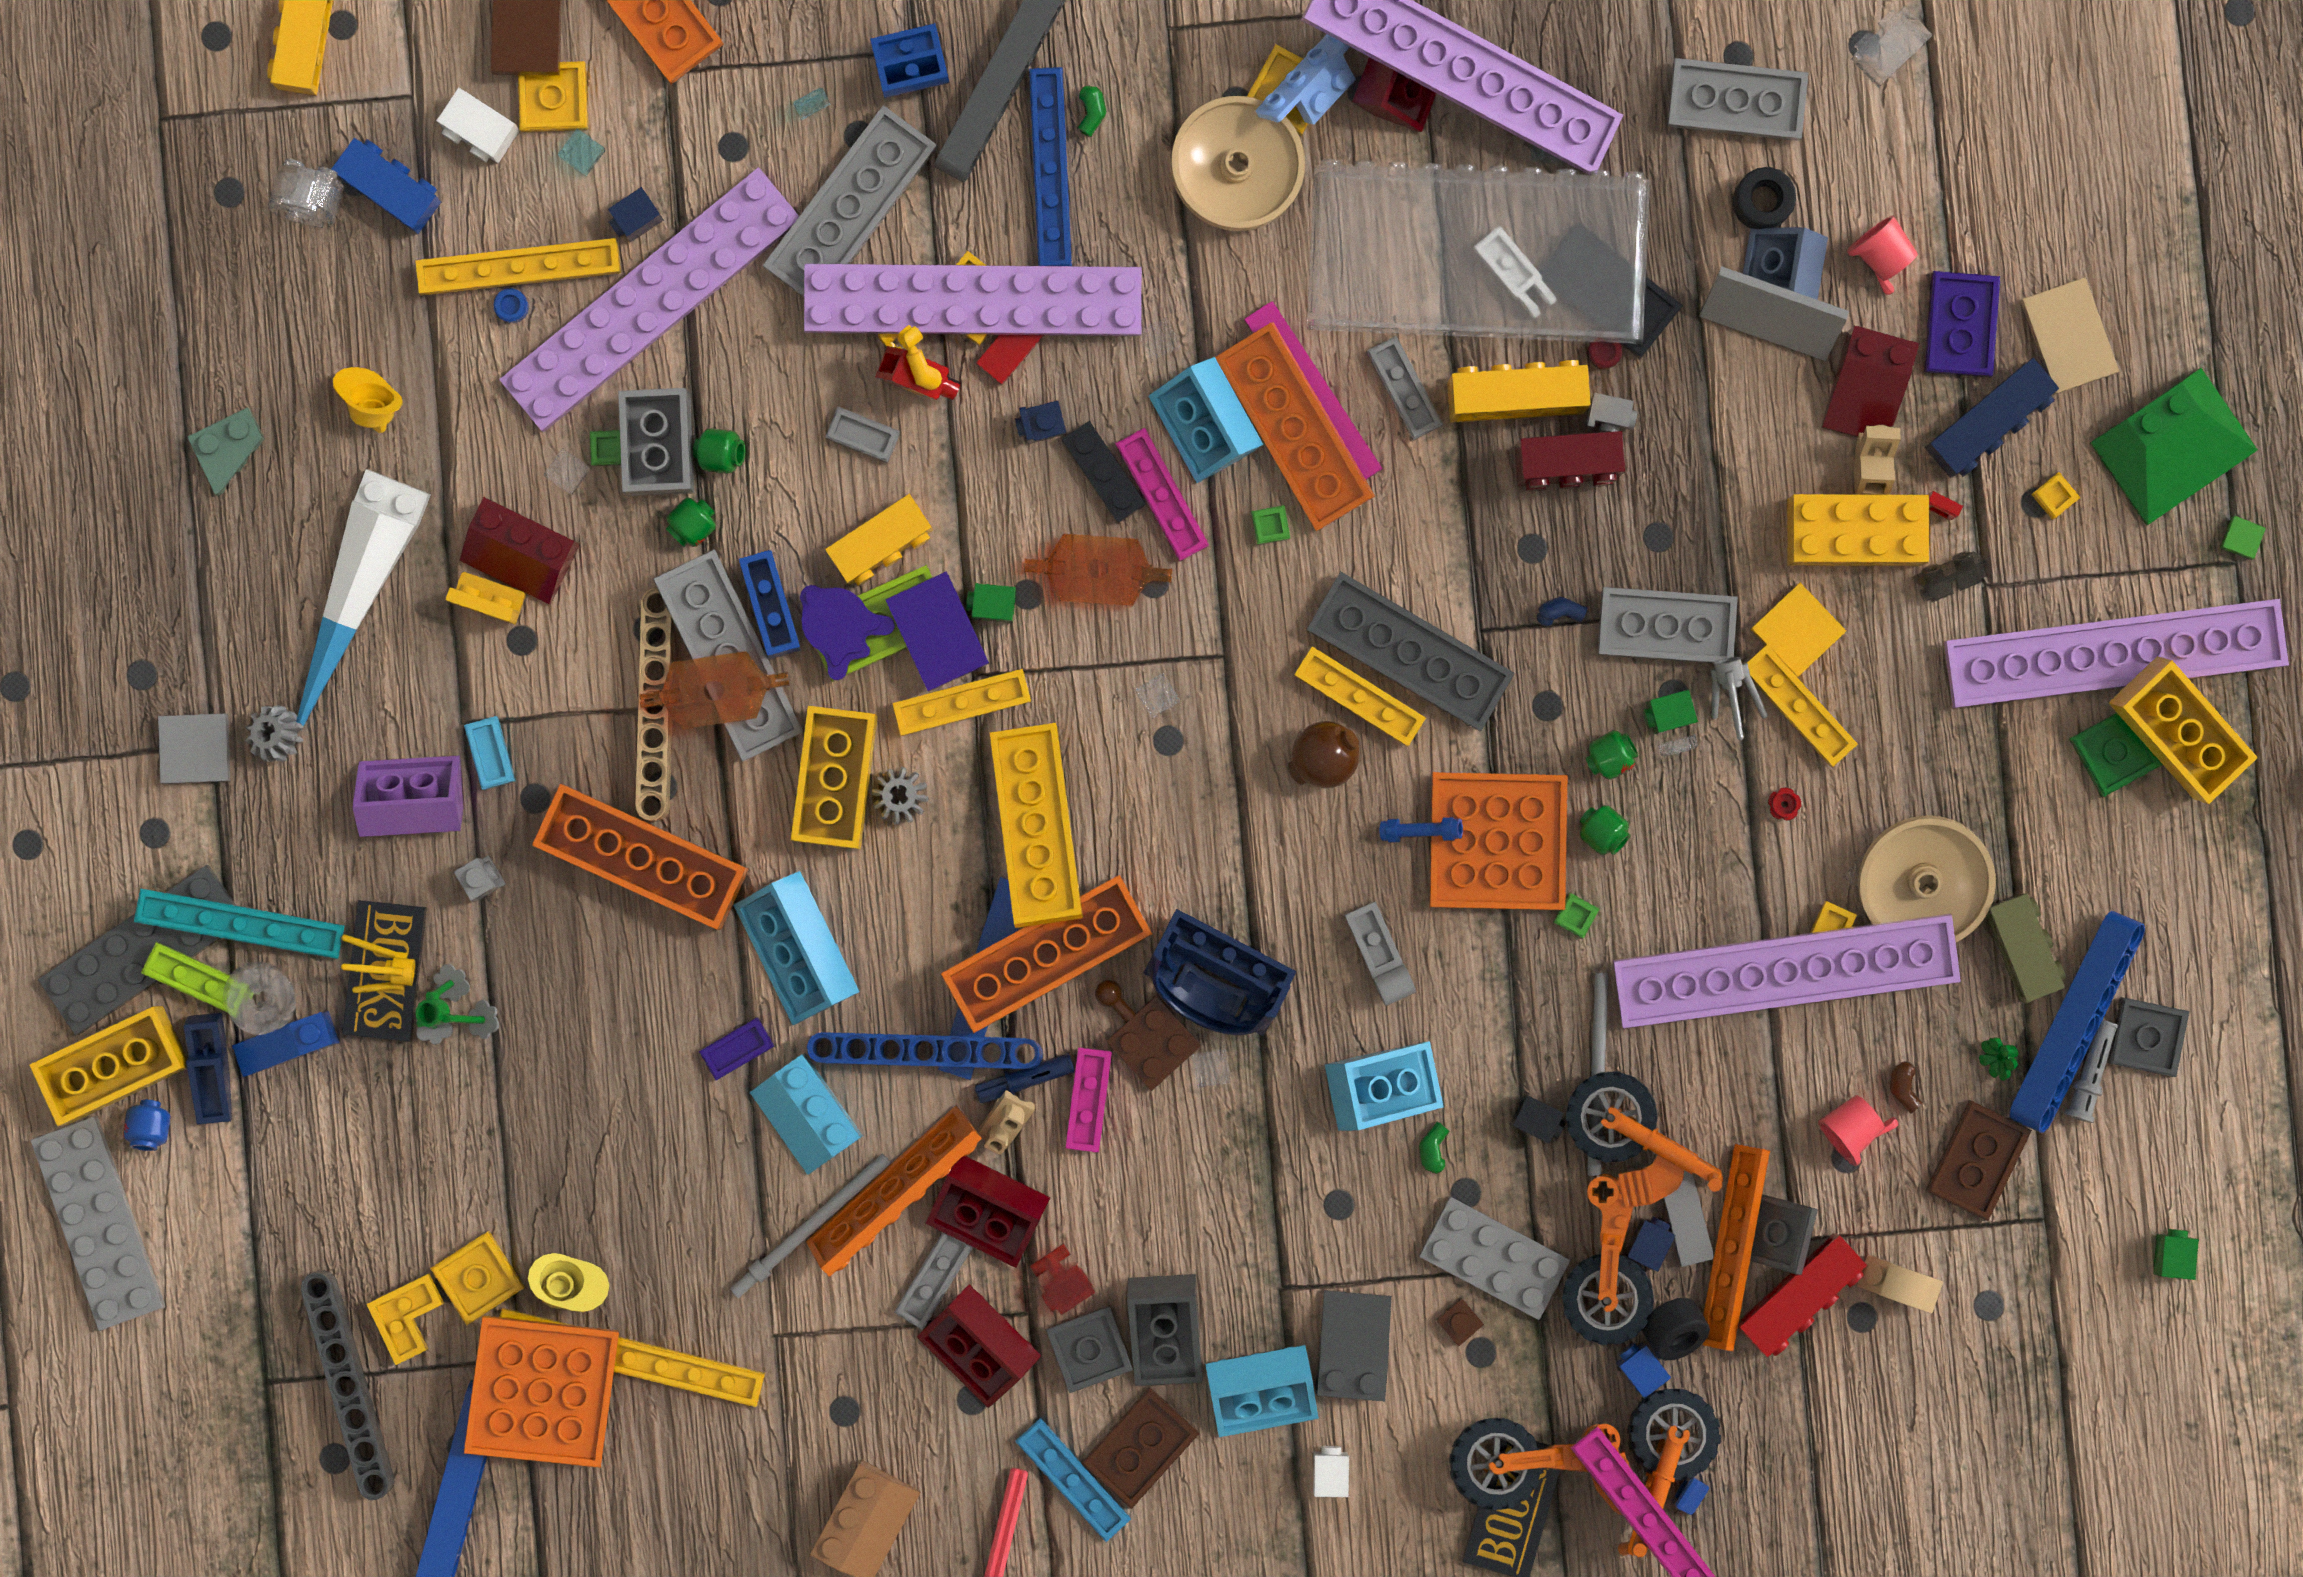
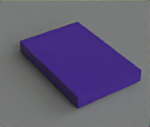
(1962, 324)
(937, 631)

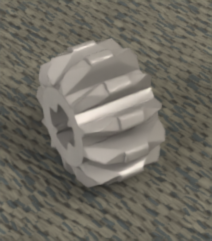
(274, 733)
(888, 797)

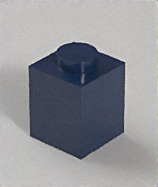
(634, 215)
(1650, 1243)

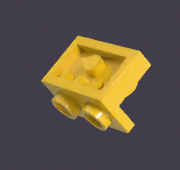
(487, 597)

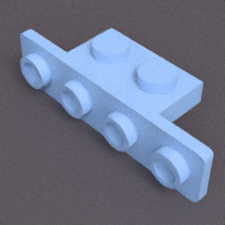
(1312, 84)

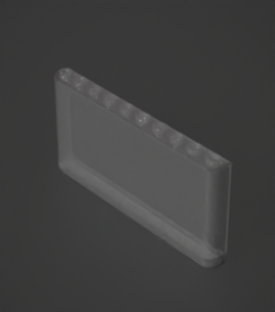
(1478, 252)

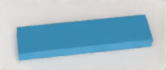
(1073, 1479)

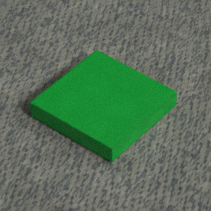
(2113, 754)

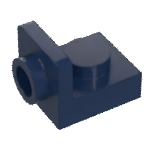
(1040, 422)

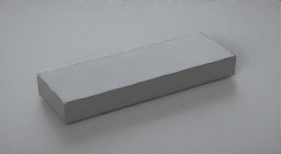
(1404, 388)
(1688, 1223)
(933, 1280)

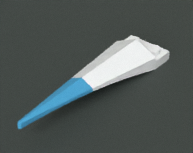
(373, 540)

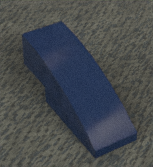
(208, 1068)

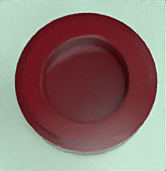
(1604, 354)

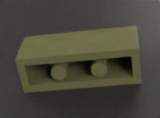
(2025, 947)

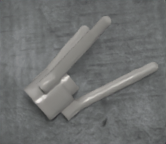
(1730, 674)

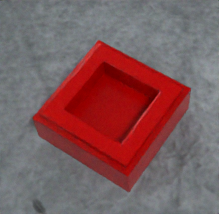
(1944, 506)

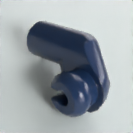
(1560, 607)

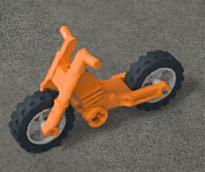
(1631, 1190)
(1528, 1460)

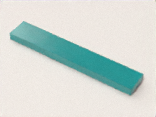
(239, 923)

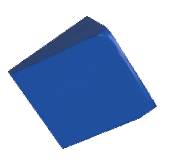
(1690, 1495)

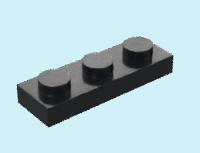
(1103, 472)

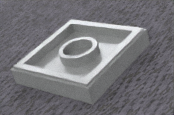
(194, 748)

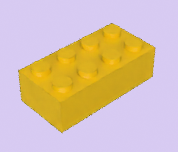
(1518, 392)
(1857, 530)
(2183, 730)
(834, 777)
(109, 1065)

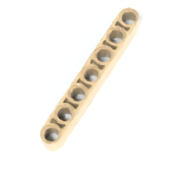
(647, 721)

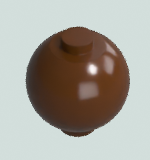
(1324, 755)

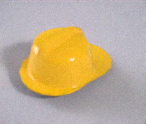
(368, 397)

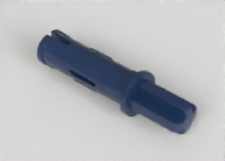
(1024, 1078)

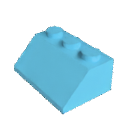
(1205, 419)
(806, 1113)
(1262, 1391)

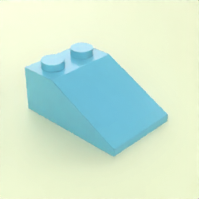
(1383, 1086)

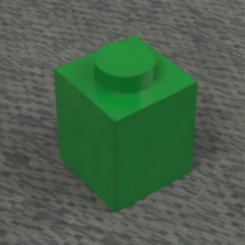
(992, 603)
(1670, 712)
(2176, 1255)

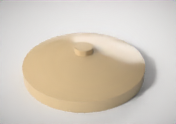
(1236, 165)
(1925, 871)

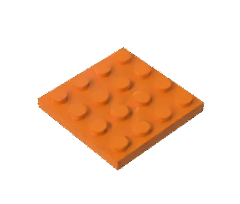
(1509, 843)
(541, 1391)

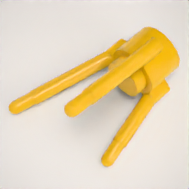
(398, 971)

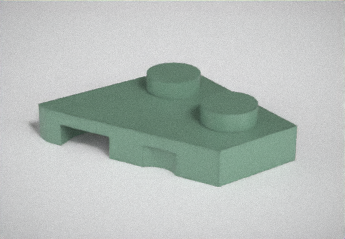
(226, 447)

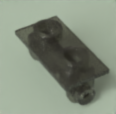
(1964, 569)

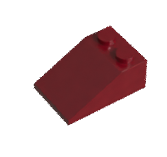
(1869, 381)

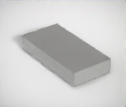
(862, 434)

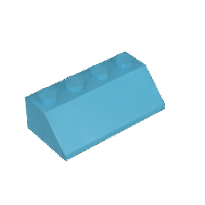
(796, 948)

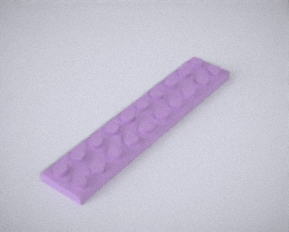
(1473, 75)
(972, 299)
(650, 300)
(2114, 652)
(1787, 971)

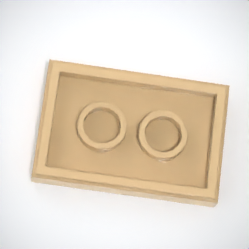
(2070, 335)

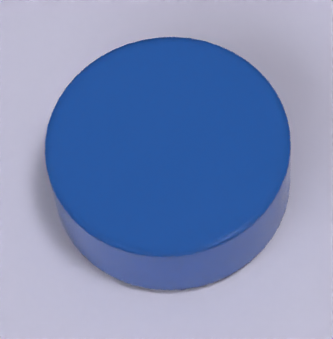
(511, 305)

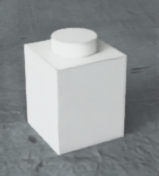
(1330, 1472)

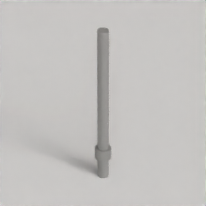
(1598, 1057)
(761, 1268)

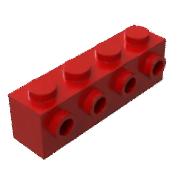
(1799, 1297)

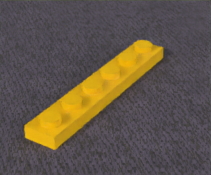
(518, 266)

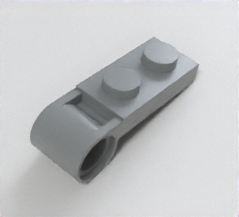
(1380, 953)

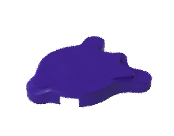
(838, 626)

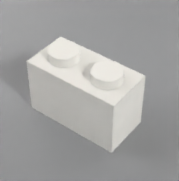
(478, 126)

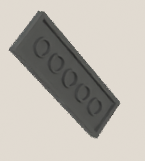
(1410, 651)
(110, 968)

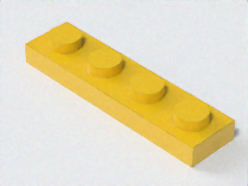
(1359, 696)
(961, 702)
(1800, 706)

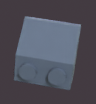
(1787, 258)

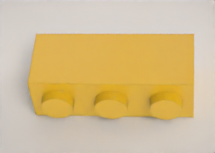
(300, 45)
(880, 541)

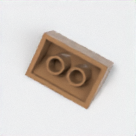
(865, 1522)

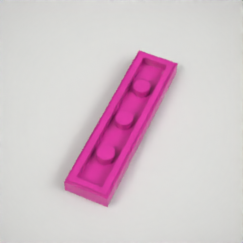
(1162, 494)

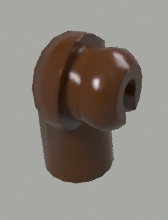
(1901, 1086)

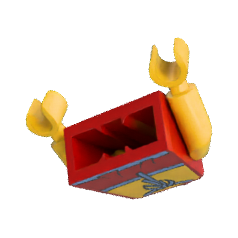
(911, 369)

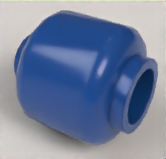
(146, 1125)

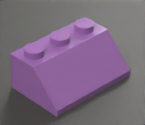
(408, 796)

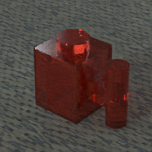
(1067, 1286)

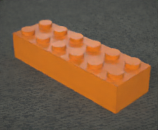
(640, 857)
(1045, 956)

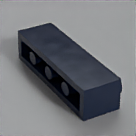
(1993, 417)

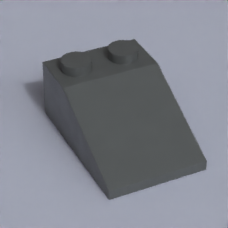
(1164, 1329)
(1354, 1346)

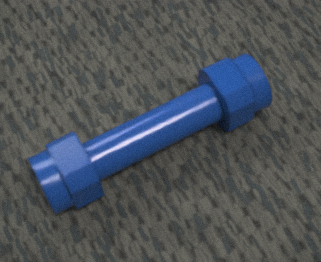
(1393, 830)

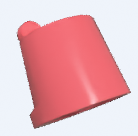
(1885, 251)
(1854, 1127)

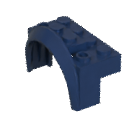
(1206, 998)

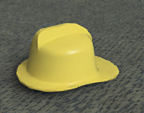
(568, 1283)

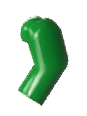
(1095, 108)
(1430, 1149)

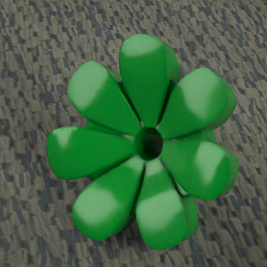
(1999, 1057)

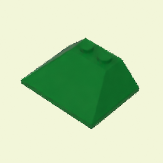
(2173, 446)

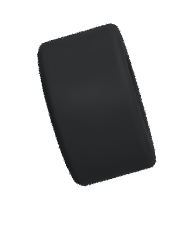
(1770, 178)
(1676, 1329)

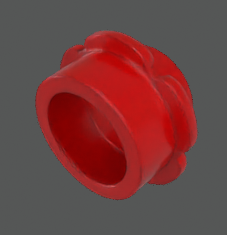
(1793, 801)

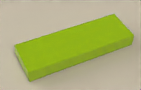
(186, 974)

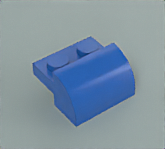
(909, 60)

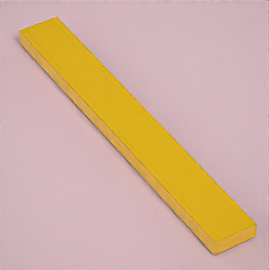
(677, 1368)

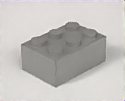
(656, 442)

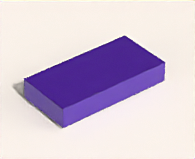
(737, 1048)

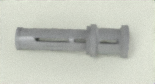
(2087, 1087)

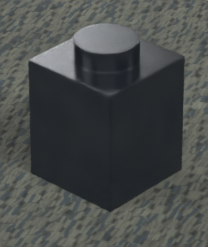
(1538, 1119)

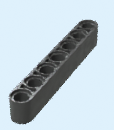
(997, 87)
(343, 1401)

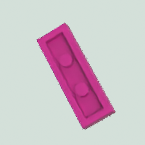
(1088, 1099)

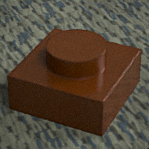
(1459, 1322)

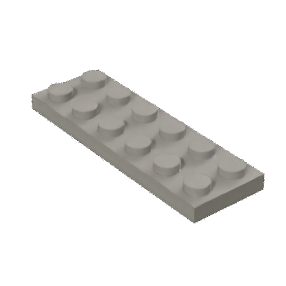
(853, 199)
(716, 624)
(98, 1223)

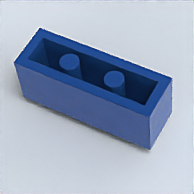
(387, 184)
(769, 604)

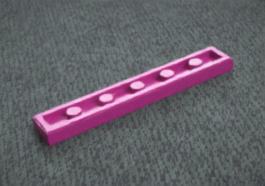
(1351, 437)
(1639, 1506)

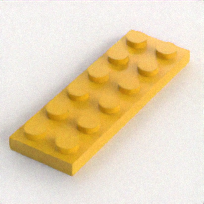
(1036, 825)

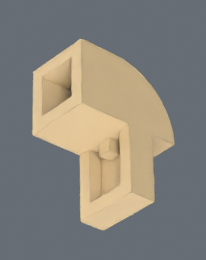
(1875, 460)
(1900, 1284)

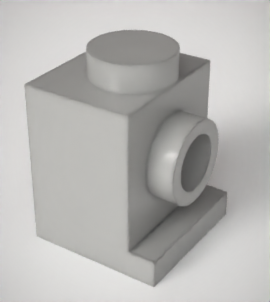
(1610, 414)
(479, 878)

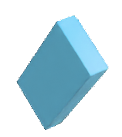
(489, 753)

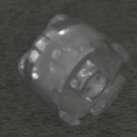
(306, 194)
(265, 1016)

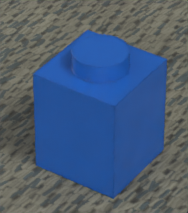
(1642, 1369)

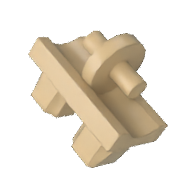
(1005, 1122)

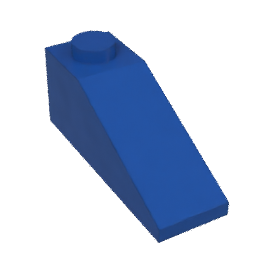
(286, 1044)

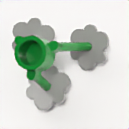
(434, 1014)

